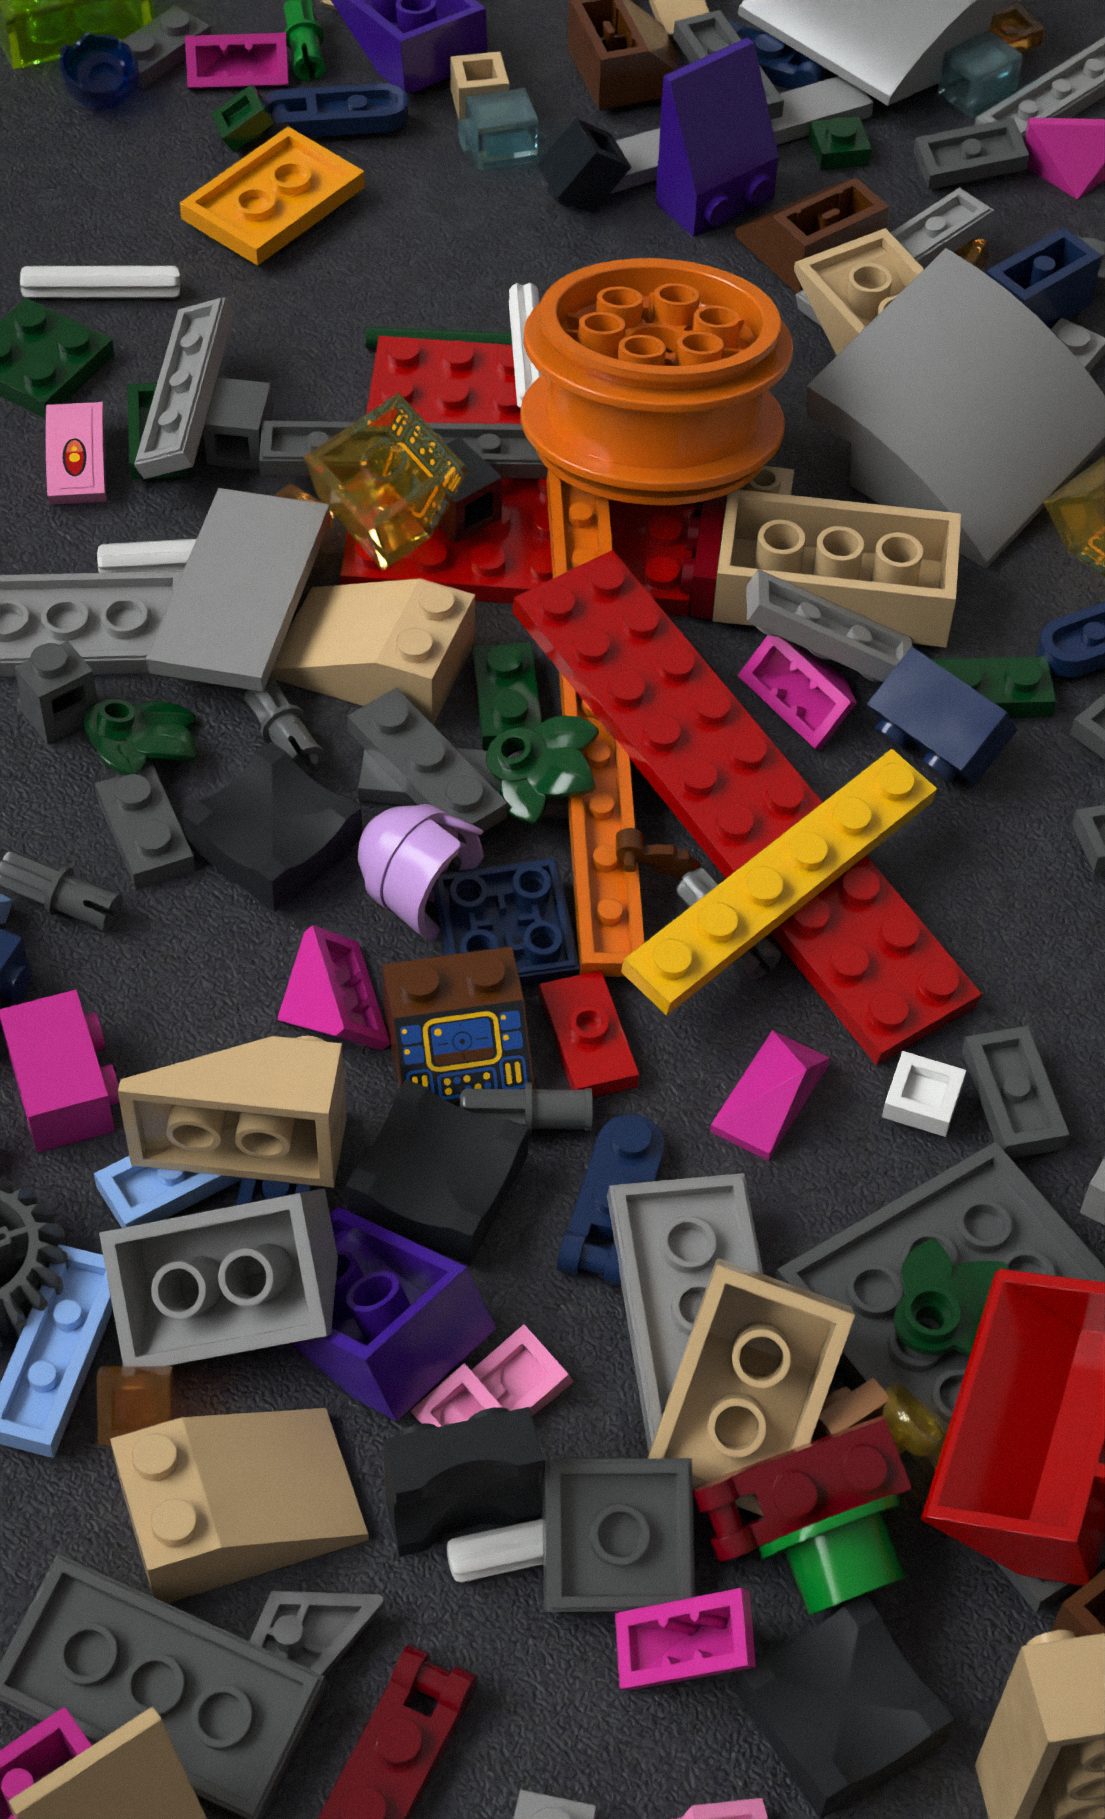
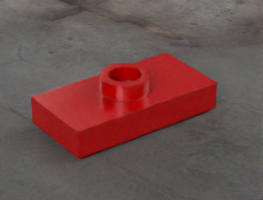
(588, 1034)

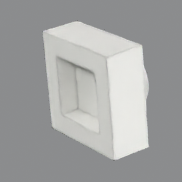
(923, 1093)

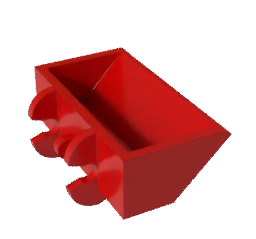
(1029, 1431)

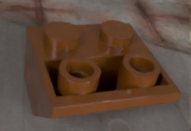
(619, 51)
(813, 226)

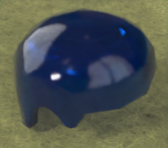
(99, 71)

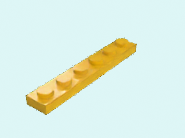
(777, 882)

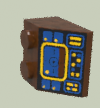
(458, 1022)

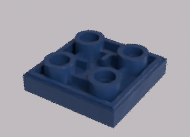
(509, 907)

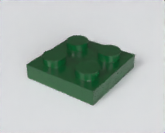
(47, 356)

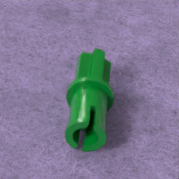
(304, 38)

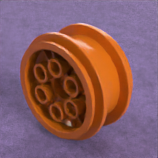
(655, 380)

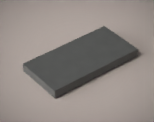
(119, 1652)

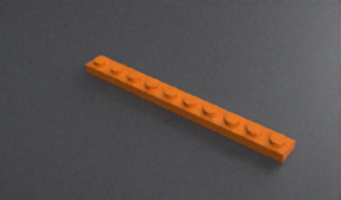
(604, 893)

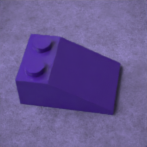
(415, 38)
(715, 140)
(396, 1317)

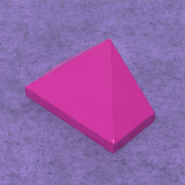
(236, 60)
(1067, 152)
(799, 688)
(333, 991)
(770, 1095)
(685, 1639)

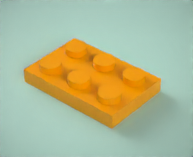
(272, 195)

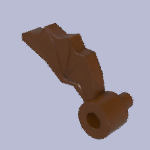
(664, 858)

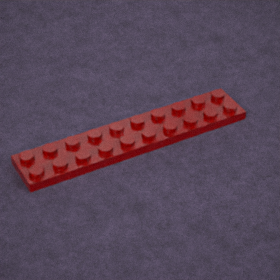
(738, 796)

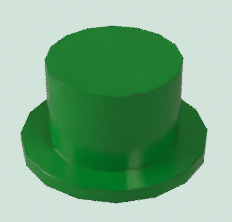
(841, 1555)

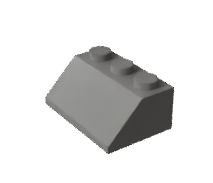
(222, 1280)

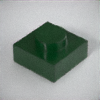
(243, 118)
(839, 143)

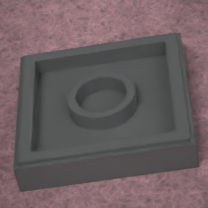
(617, 1533)

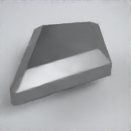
(314, 1626)

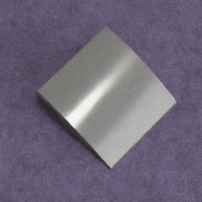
(875, 44)
(961, 406)

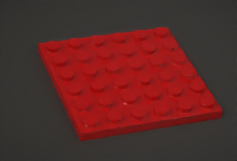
(512, 555)

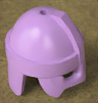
(407, 852)

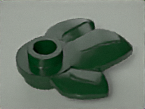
(138, 732)
(546, 768)
(944, 1293)

